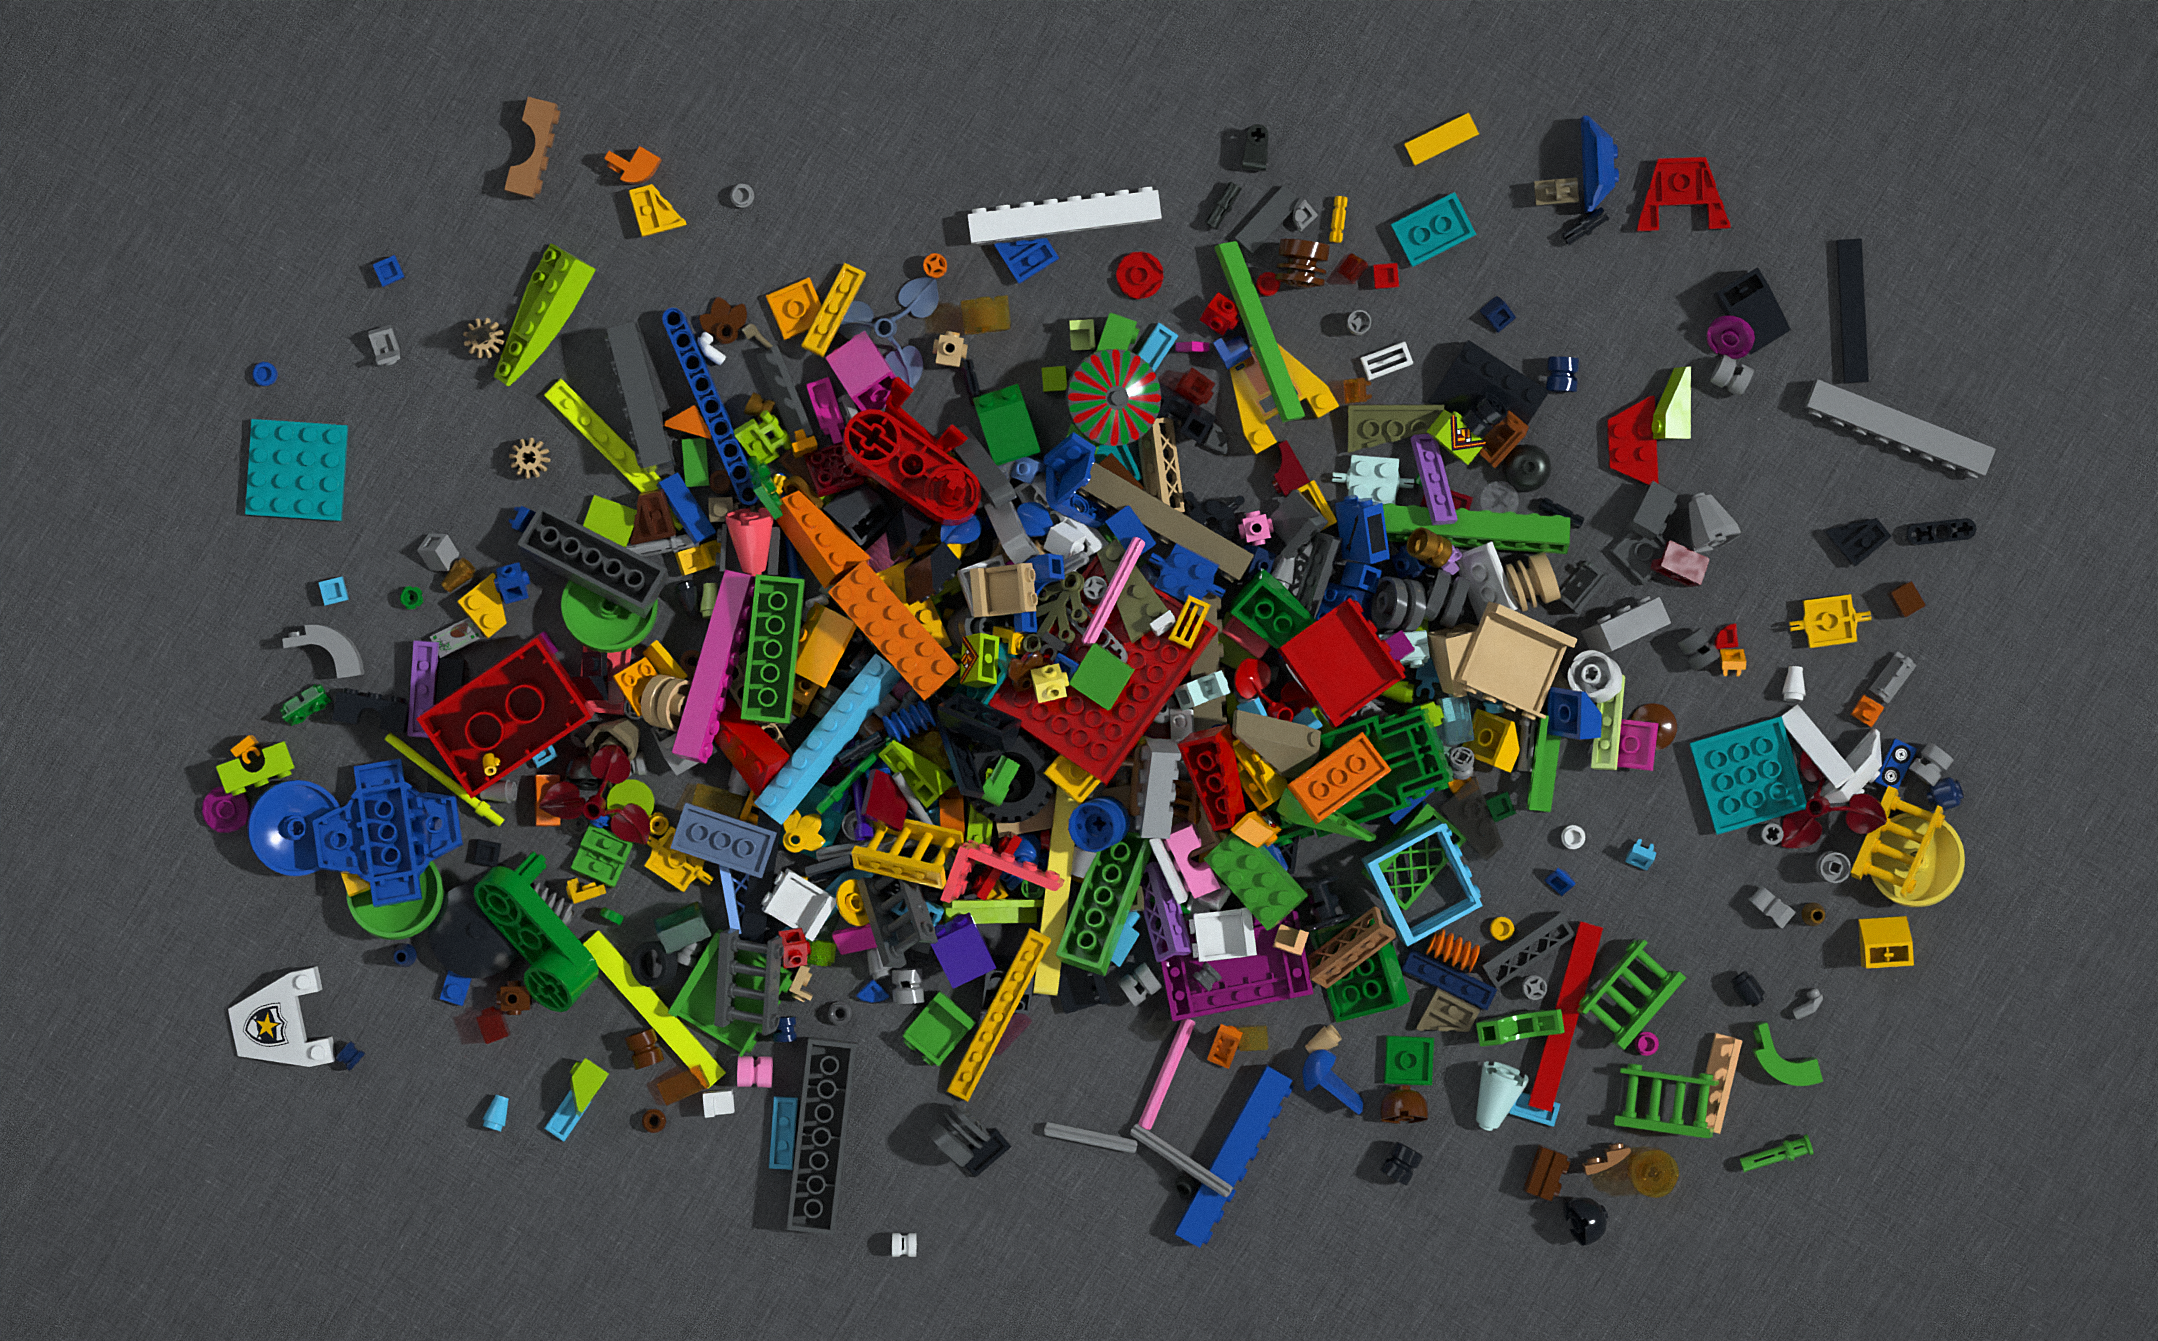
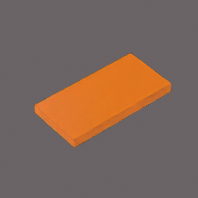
(1339, 778)

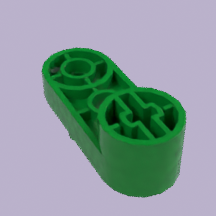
(558, 960)

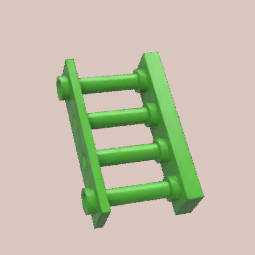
(1654, 998)
(1676, 1123)

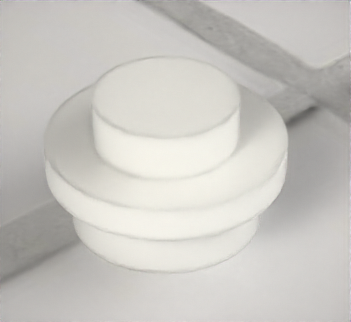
(1573, 837)

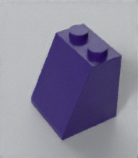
(962, 950)

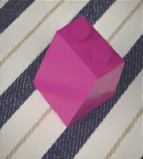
(863, 372)

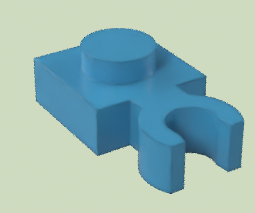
(1427, 675)

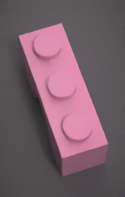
(1198, 876)

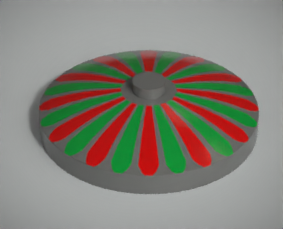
(1113, 397)

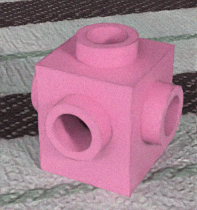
(1246, 531)

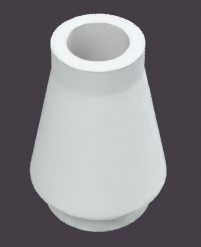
(1794, 685)

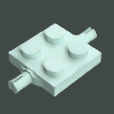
(1373, 478)

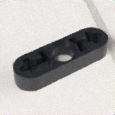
(1958, 535)

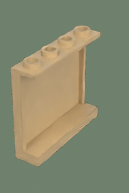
(1513, 660)

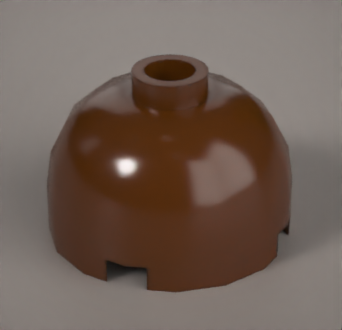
(1404, 1106)

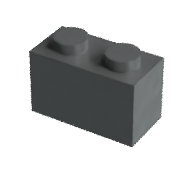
(1652, 510)

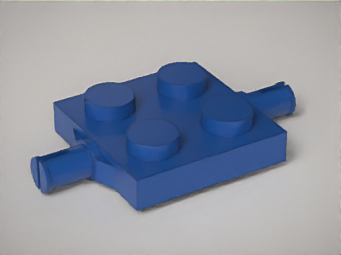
(1186, 574)

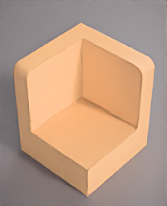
(1290, 940)

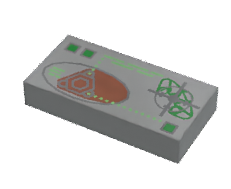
(456, 637)

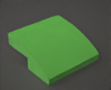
(601, 856)

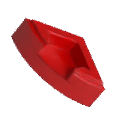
(1727, 637)

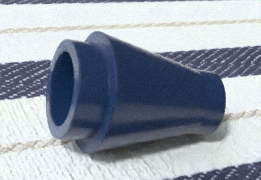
(410, 954)

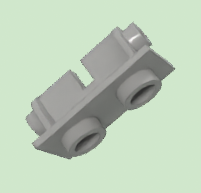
(1892, 677)

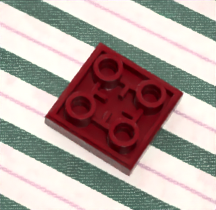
(830, 471)
(884, 801)

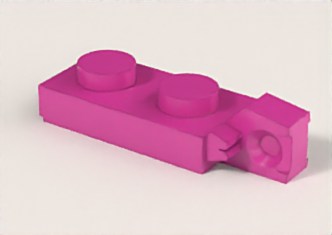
(827, 408)

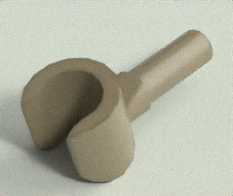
(750, 331)

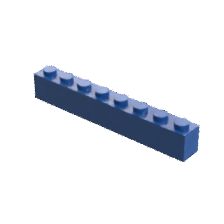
(1234, 1154)

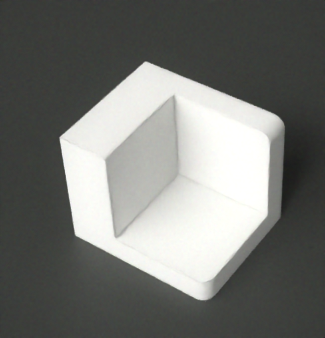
(718, 1102)

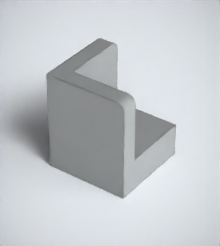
(438, 552)

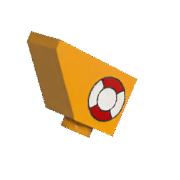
(1257, 829)

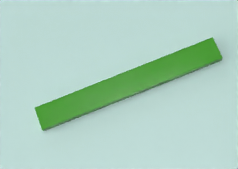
(1259, 331)

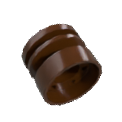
(1302, 261)

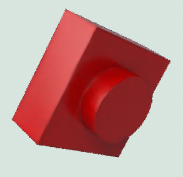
(1385, 276)

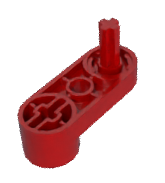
(941, 500)

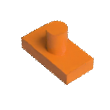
(1225, 1046)

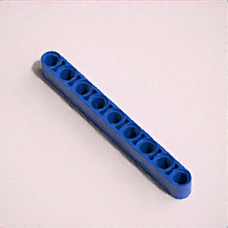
(704, 398)

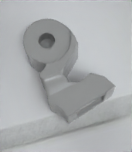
(1772, 907)

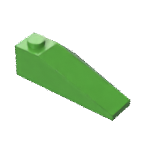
(1337, 823)

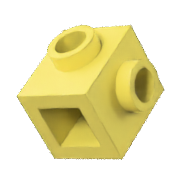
(1049, 682)

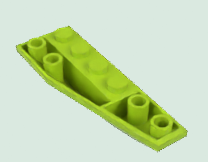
(543, 310)

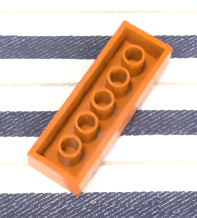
(894, 630)

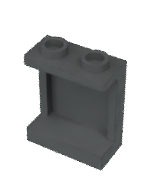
(728, 558)

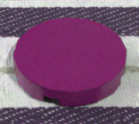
(1730, 336)
(225, 812)

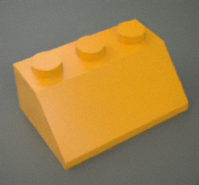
(822, 643)

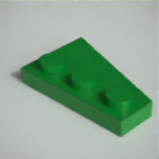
(765, 486)

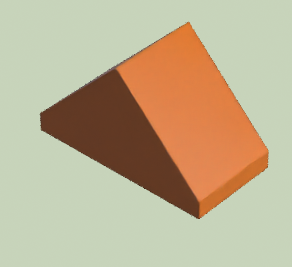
(690, 422)

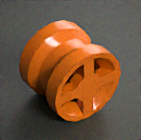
(933, 263)

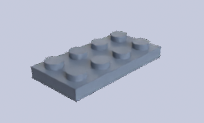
(723, 840)

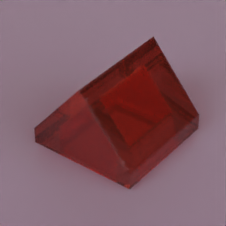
(1352, 268)

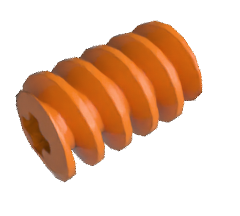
(1453, 949)

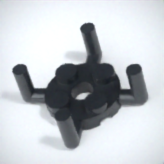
(1217, 510)

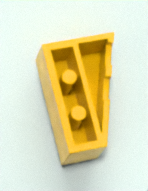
(1257, 777)

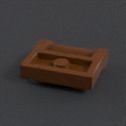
(1187, 795)

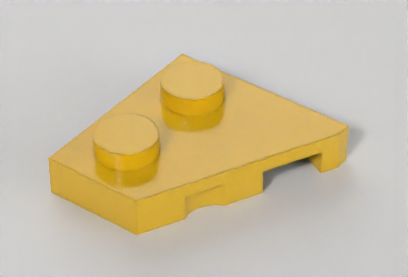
(653, 211)
(484, 607)

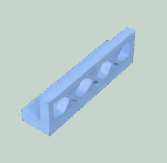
(730, 896)

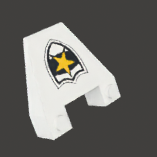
(272, 1023)

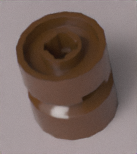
(644, 1048)

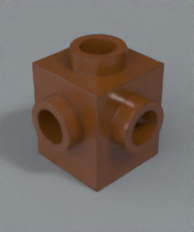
(523, 1002)

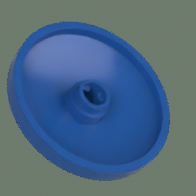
(283, 826)

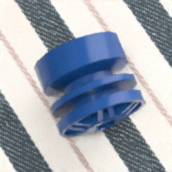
(1089, 831)

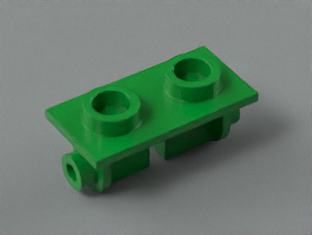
(314, 700)

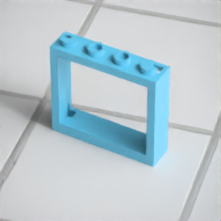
(1463, 873)

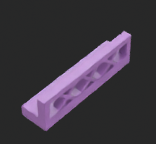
(1166, 908)

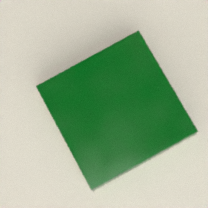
(1408, 1060)

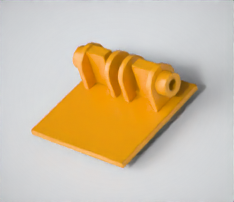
(634, 680)

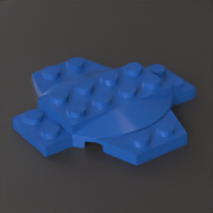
(387, 833)

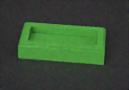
(695, 462)

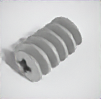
(561, 911)

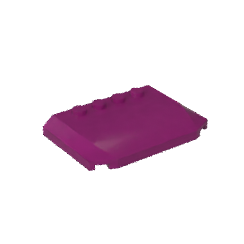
(1245, 980)

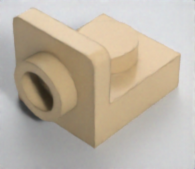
(801, 978)

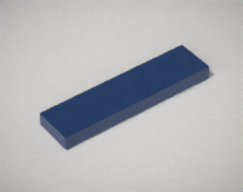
(1449, 979)

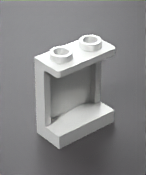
(799, 903)
(1223, 935)

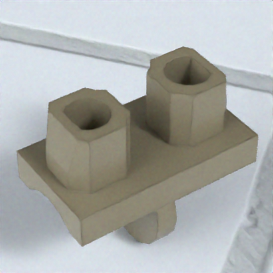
(1556, 191)

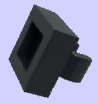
(1054, 644)

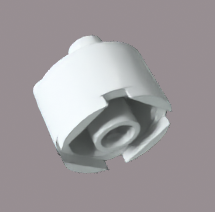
(1604, 685)

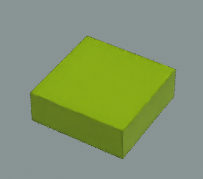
(1054, 378)

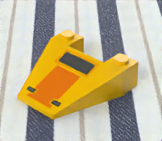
(1256, 401)

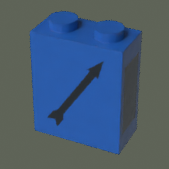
(1362, 530)

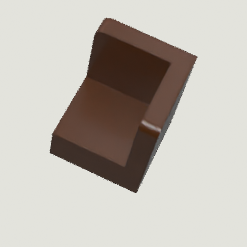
(1906, 599)

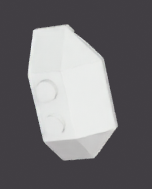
(1865, 762)

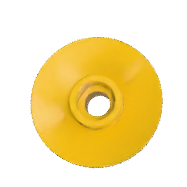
(851, 904)

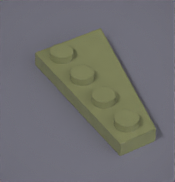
(1386, 423)
(1137, 600)

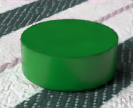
(611, 915)

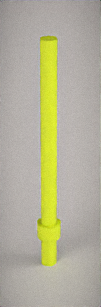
(482, 808)

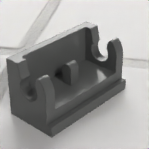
(1582, 586)

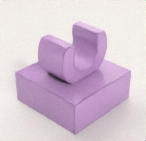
(1451, 566)

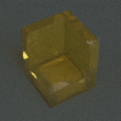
(1253, 1037)

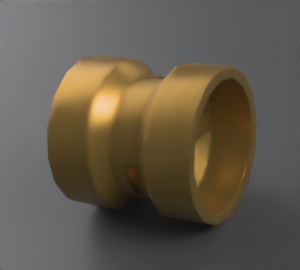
(757, 405)

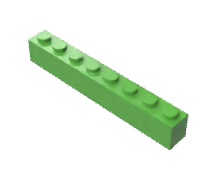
(1478, 528)

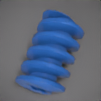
(908, 721)

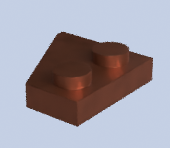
(652, 518)

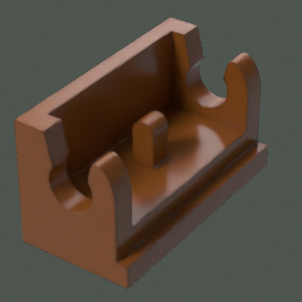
(1503, 439)

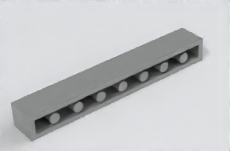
(1899, 428)

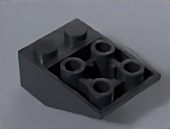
(1756, 304)

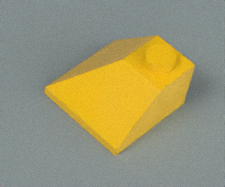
(1494, 740)

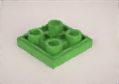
(1101, 676)

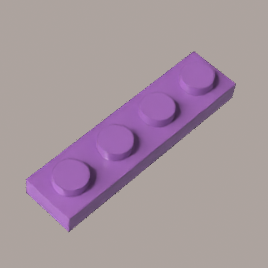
(1434, 480)
(422, 683)

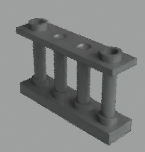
(885, 928)
(726, 981)

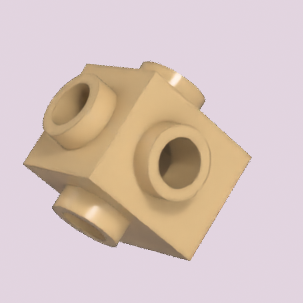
(950, 359)

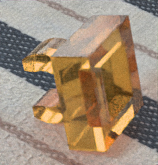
(1356, 390)

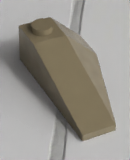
(1279, 742)

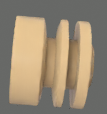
(1534, 581)

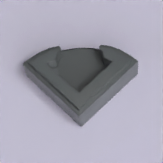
(1217, 440)

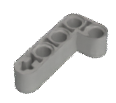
(1010, 531)

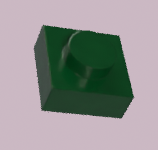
(1500, 806)

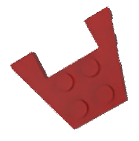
(1682, 183)
(899, 394)

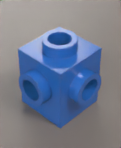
(512, 582)

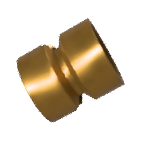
(1429, 547)

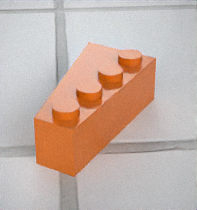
(819, 540)

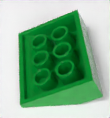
(1370, 986)

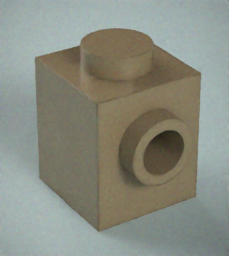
(720, 507)

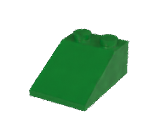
(1006, 425)
(1270, 610)

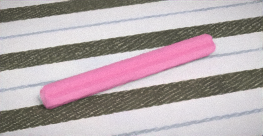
(1113, 591)
(1166, 1073)

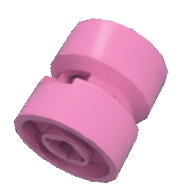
(755, 1071)

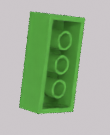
(1256, 879)

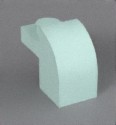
(1202, 690)

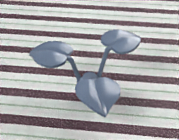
(921, 299)

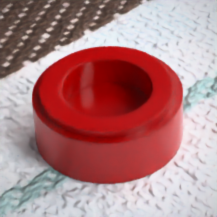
(1267, 284)

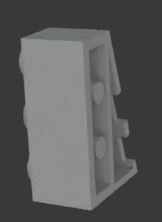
(1627, 625)

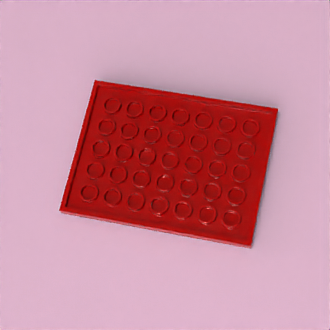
(1080, 727)

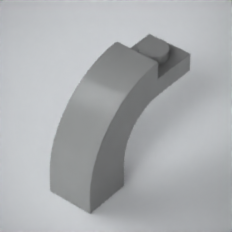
(344, 652)

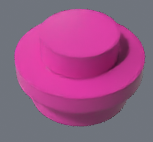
(1646, 1043)

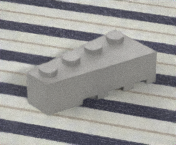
(1157, 788)

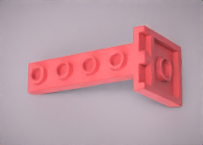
(971, 851)

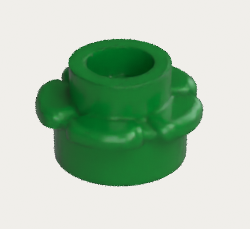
(405, 597)

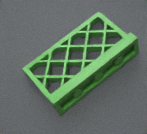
(1415, 820)

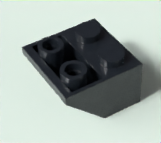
(858, 512)
(906, 530)
(929, 572)
(994, 979)

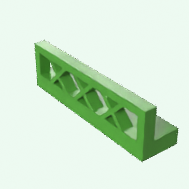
(1543, 768)

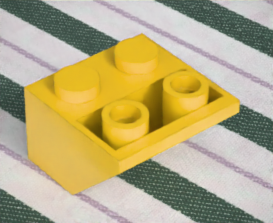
(1885, 942)

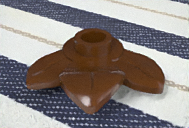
(723, 317)
(1020, 672)

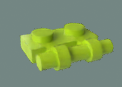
(756, 442)

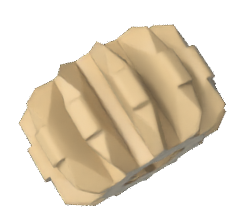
(486, 346)
(529, 450)

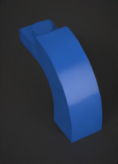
(1047, 569)

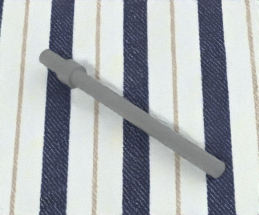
(921, 814)

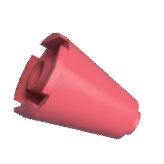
(751, 538)

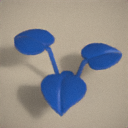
(1032, 516)

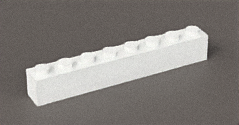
(1064, 216)

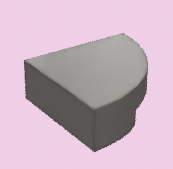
(1303, 214)

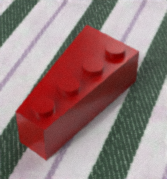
(1215, 775)

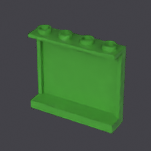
(698, 997)

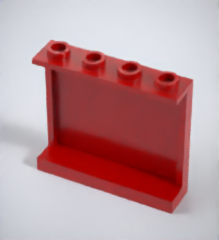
(1342, 662)

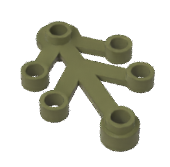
(1058, 610)

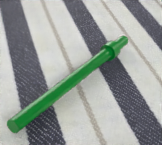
(836, 793)

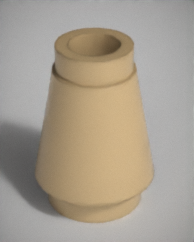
(1325, 1039)

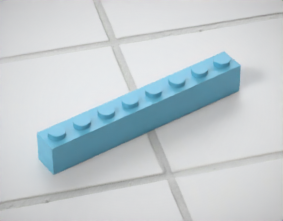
(828, 739)

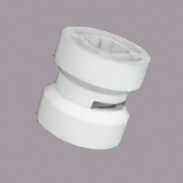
(910, 1244)

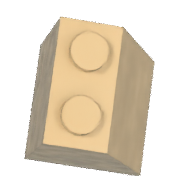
(1448, 652)

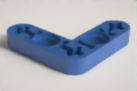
(1091, 513)

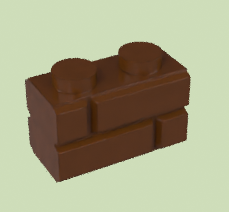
(1546, 1173)

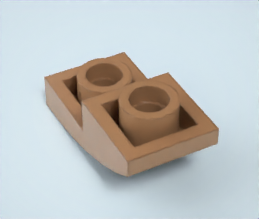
(1612, 1156)

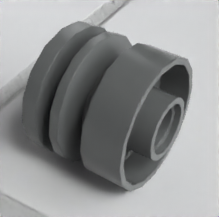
(956, 1138)

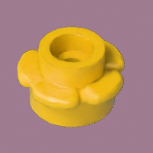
(663, 824)

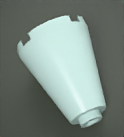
(1497, 1093)

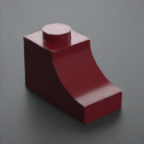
(1290, 473)

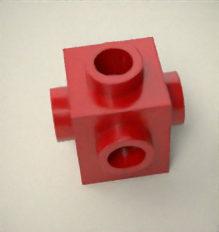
(1220, 314)
(797, 950)

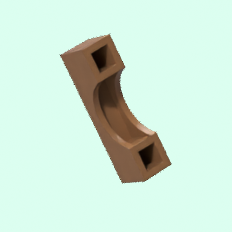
(525, 178)

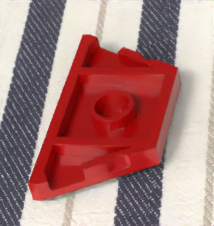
(1632, 442)

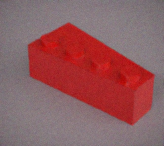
(749, 748)

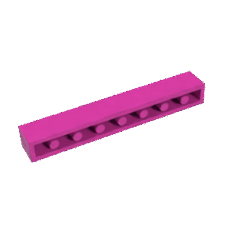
(715, 667)

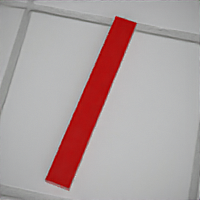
(1570, 994)

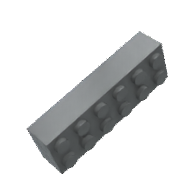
(641, 398)
(592, 561)

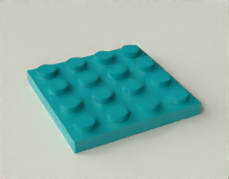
(296, 469)
(1748, 775)

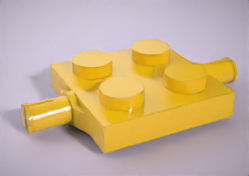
(1829, 621)
(674, 865)

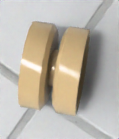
(665, 701)

